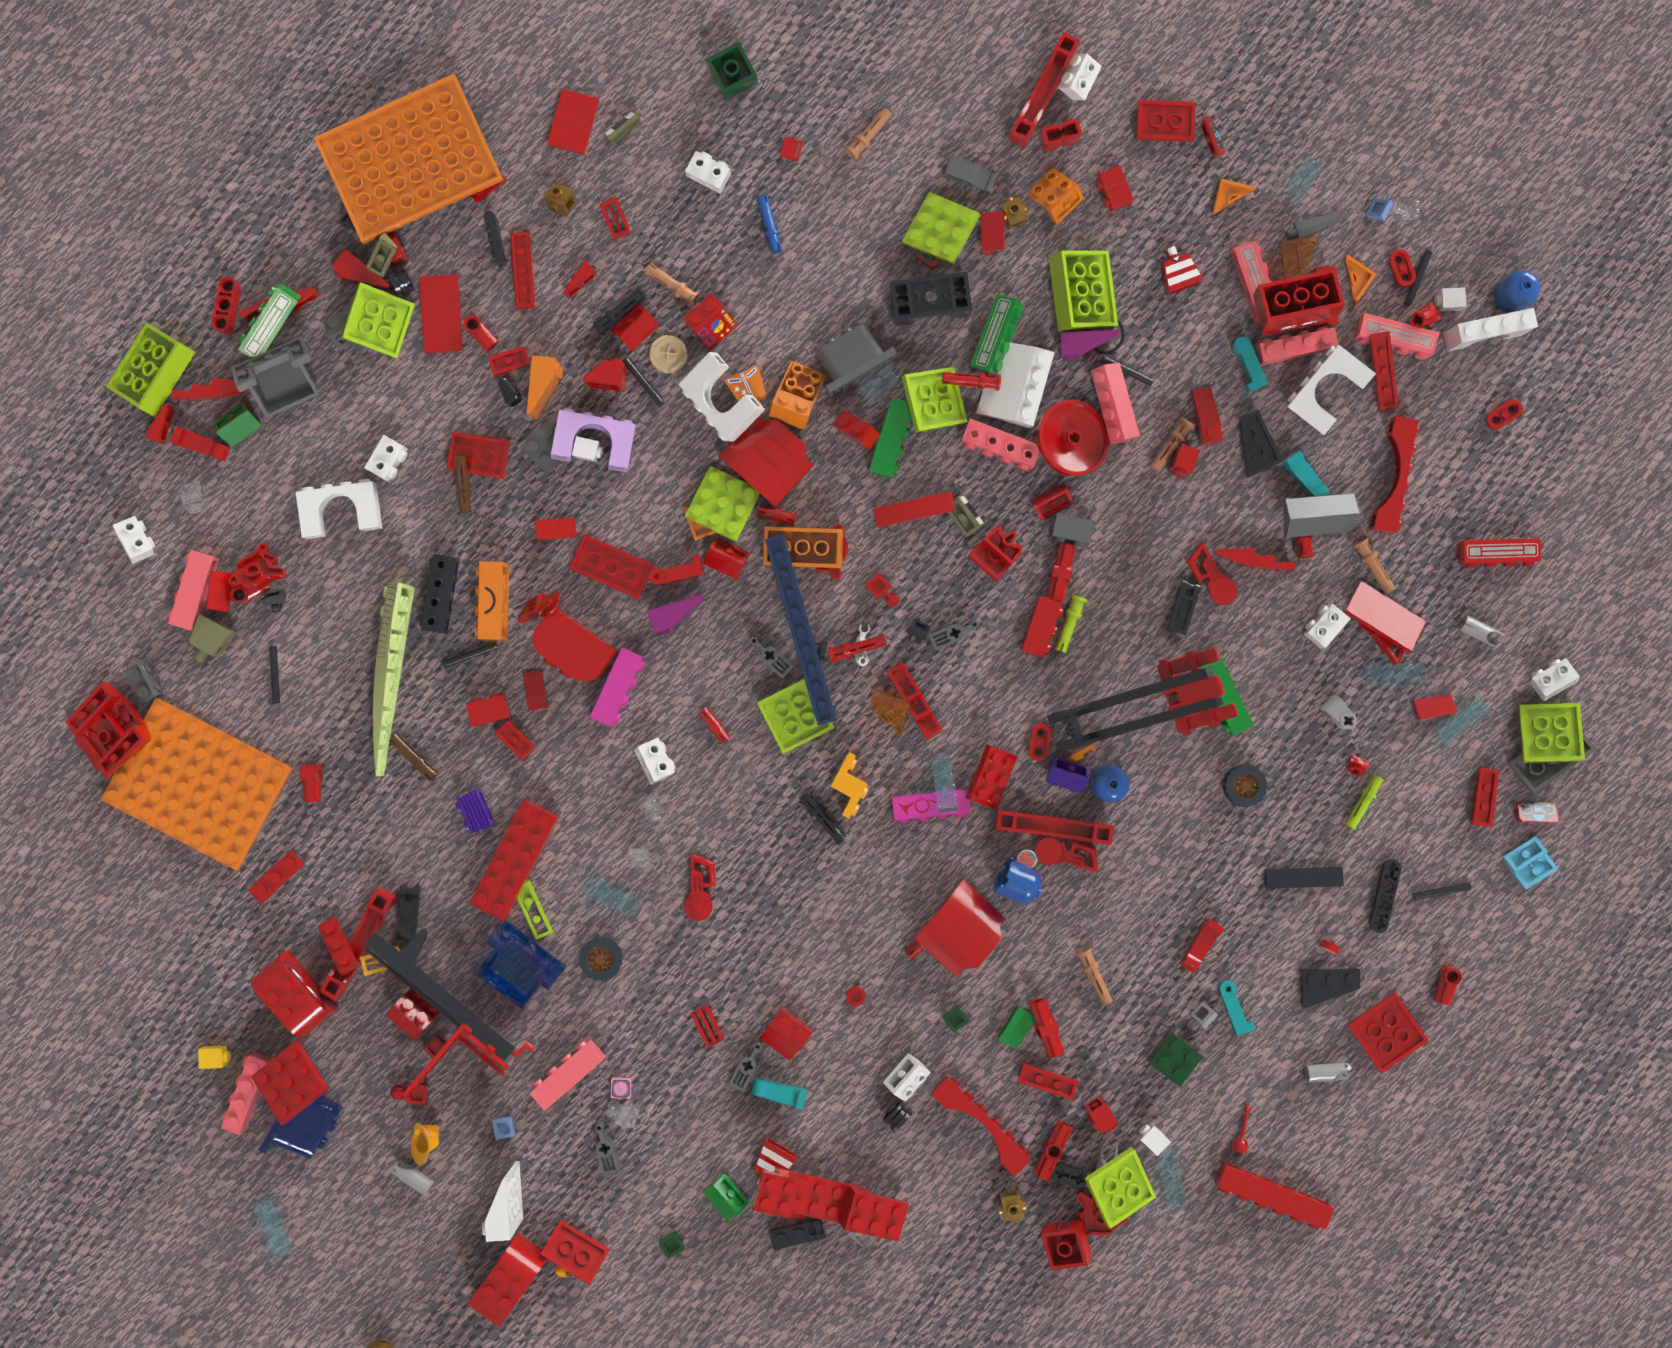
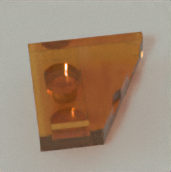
(1296, 256)
(890, 710)

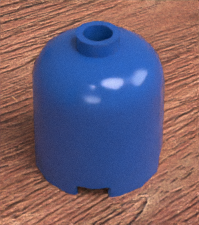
(1516, 291)
(1100, 783)
(1018, 882)

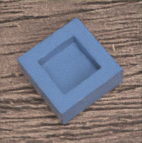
(1379, 209)
(504, 1127)

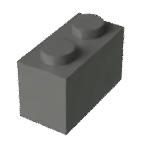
(1072, 529)

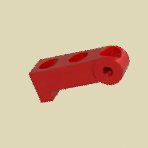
(199, 443)
(678, 573)
(1201, 944)

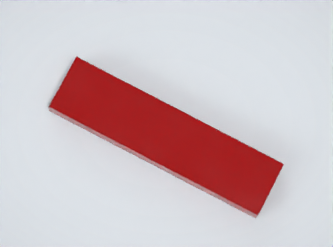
(522, 270)
(1384, 368)

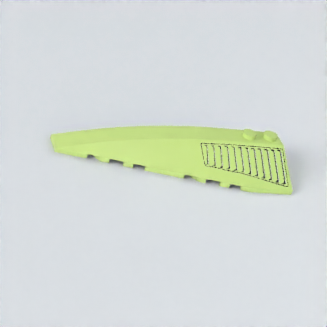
(388, 667)

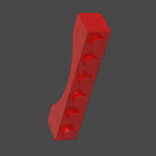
(1044, 90)
(1401, 437)
(1054, 826)
(371, 922)
(950, 1096)

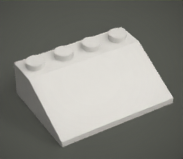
(1021, 387)
(506, 1208)

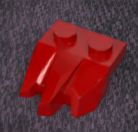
(996, 552)

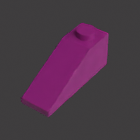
(1080, 343)
(670, 615)

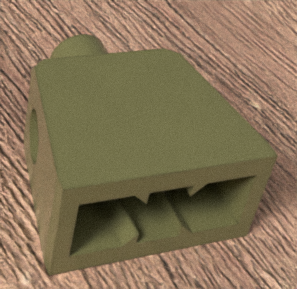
(209, 637)

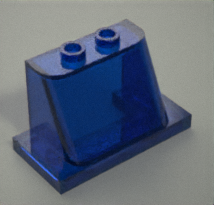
(518, 965)
(306, 1130)

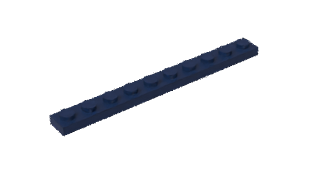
(800, 629)

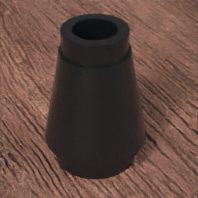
(510, 393)

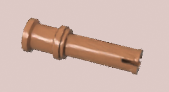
(863, 140)
(679, 289)
(1176, 436)
(1369, 557)
(1091, 966)

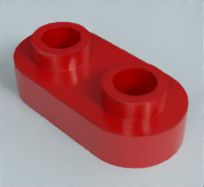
(1403, 268)
(1503, 415)
(1039, 742)

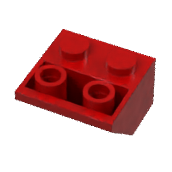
(412, 1014)

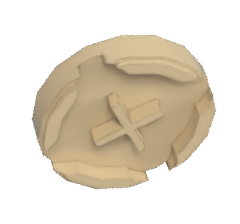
(668, 354)

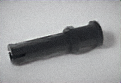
(620, 310)
(816, 810)

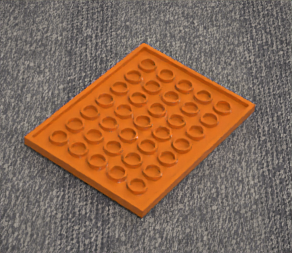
(408, 158)
(198, 785)

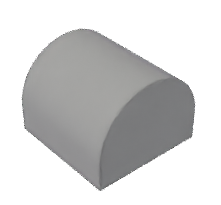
(1204, 1015)

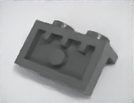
(143, 682)

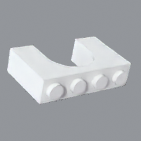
(1504, 325)
(1337, 361)
(698, 387)
(313, 501)

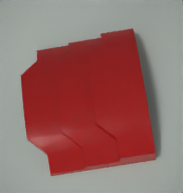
(768, 459)
(108, 729)
(961, 930)

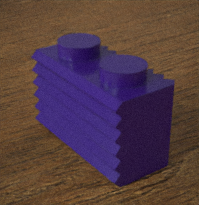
(1068, 774)
(475, 811)

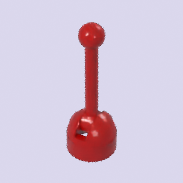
(1240, 1143)

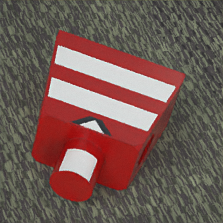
(1179, 272)
(773, 1156)

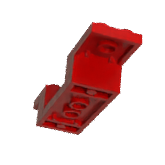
(829, 1200)

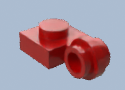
(878, 587)
(419, 1096)

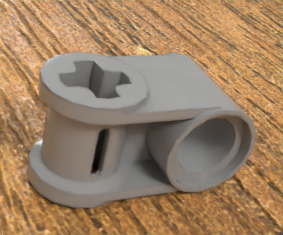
(1337, 711)

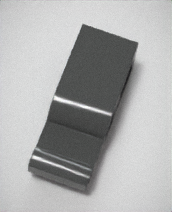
(970, 174)
(946, 632)
(772, 663)
(747, 1072)
(608, 1160)

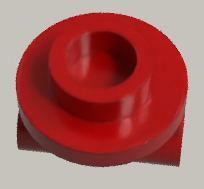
(1356, 765)

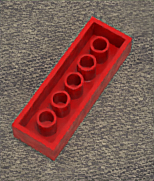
(514, 860)

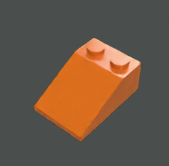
(543, 382)

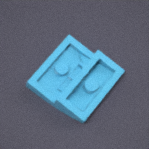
(1530, 863)

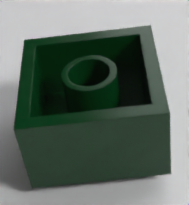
(732, 71)
(1174, 1058)

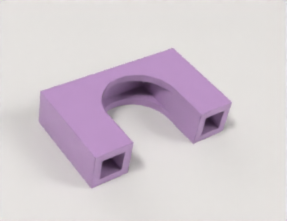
(571, 424)

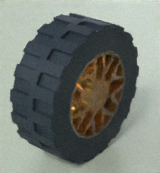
(1245, 785)
(600, 958)

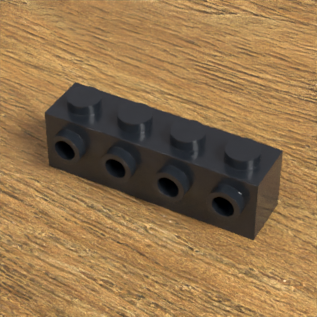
(439, 593)

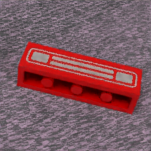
(1499, 552)

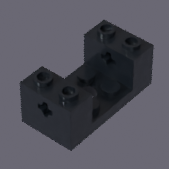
(910, 300)

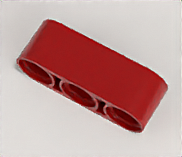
(222, 297)

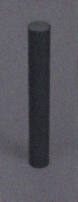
(1419, 275)
(1128, 371)
(643, 382)
(469, 655)
(274, 674)
(1441, 891)

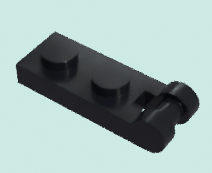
(495, 238)
(1183, 607)
(408, 912)
(796, 1234)

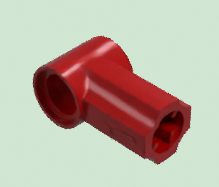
(1425, 316)
(481, 333)
(249, 594)
(311, 777)
(1446, 987)

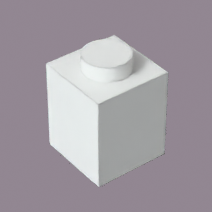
(1450, 299)
(587, 449)
(1153, 1138)

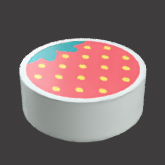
(1027, 858)

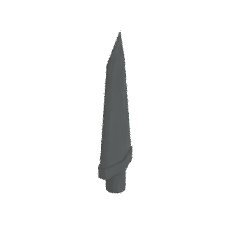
(1309, 226)

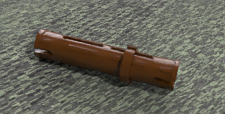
(464, 506)
(420, 763)

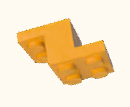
(850, 785)

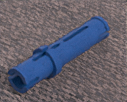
(771, 232)

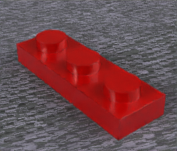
(1485, 797)
(276, 877)
(338, 946)
(1047, 1081)

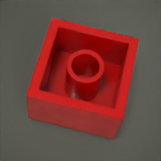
(1066, 1244)

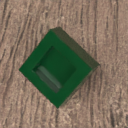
(955, 1018)
(671, 1244)

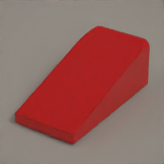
(580, 279)
(160, 427)
(555, 529)
(535, 690)

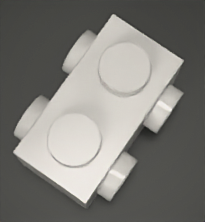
(1079, 76)
(708, 171)
(385, 457)
(133, 539)
(1327, 626)
(1554, 679)
(655, 763)
(906, 1077)

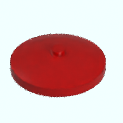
(1072, 438)

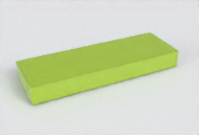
(525, 901)

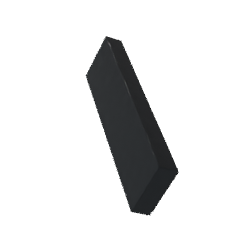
(1304, 877)

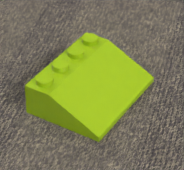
(1083, 290)
(150, 369)

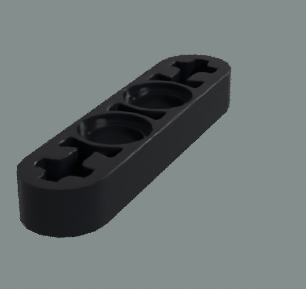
(1389, 896)

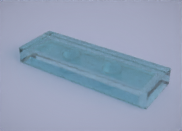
(1394, 673)
(1462, 720)
(944, 785)
(611, 896)
(1171, 1178)
(272, 1228)

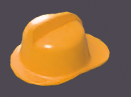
(423, 1140)

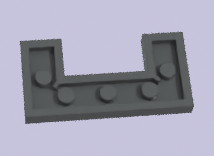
(851, 358)
(277, 377)

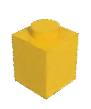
(213, 1057)

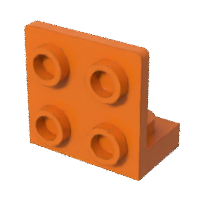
(1056, 194)

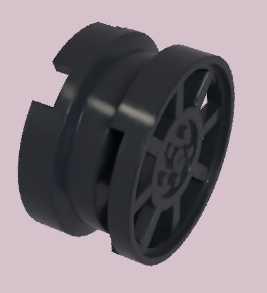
(401, 281)
(897, 1116)

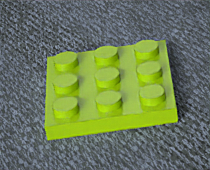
(941, 228)
(377, 320)
(933, 403)
(723, 504)
(792, 716)
(1551, 732)
(1120, 1187)

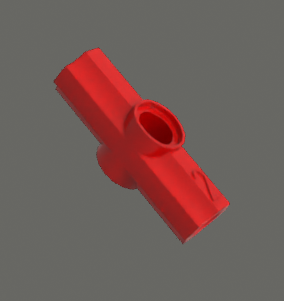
(1061, 572)
(1046, 1027)
(1048, 1161)

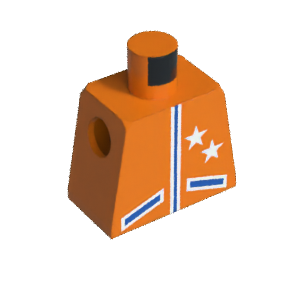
(748, 383)

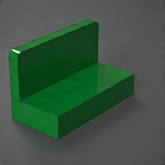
(236, 424)
(1016, 1027)
(726, 1197)

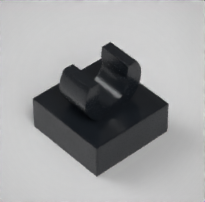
(347, 223)
(275, 600)
(919, 630)

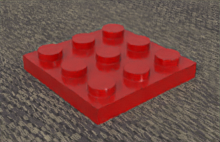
(1387, 1032)
(289, 1082)

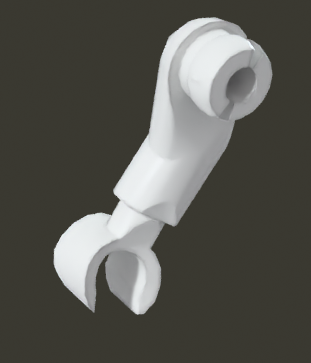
(862, 658)

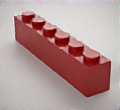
(1273, 1195)

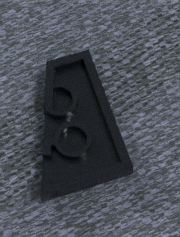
(1258, 444)
(1325, 984)

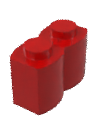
(1060, 135)
(1114, 188)

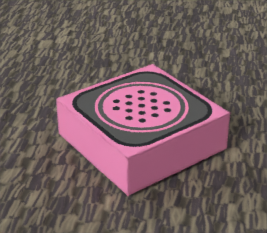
(621, 1088)

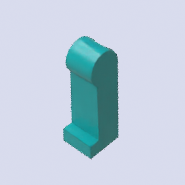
(1250, 364)
(1305, 475)
(1233, 1009)
(779, 1092)

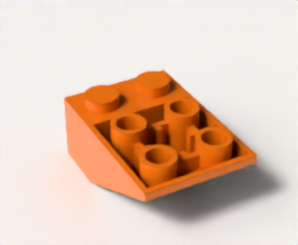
(797, 395)

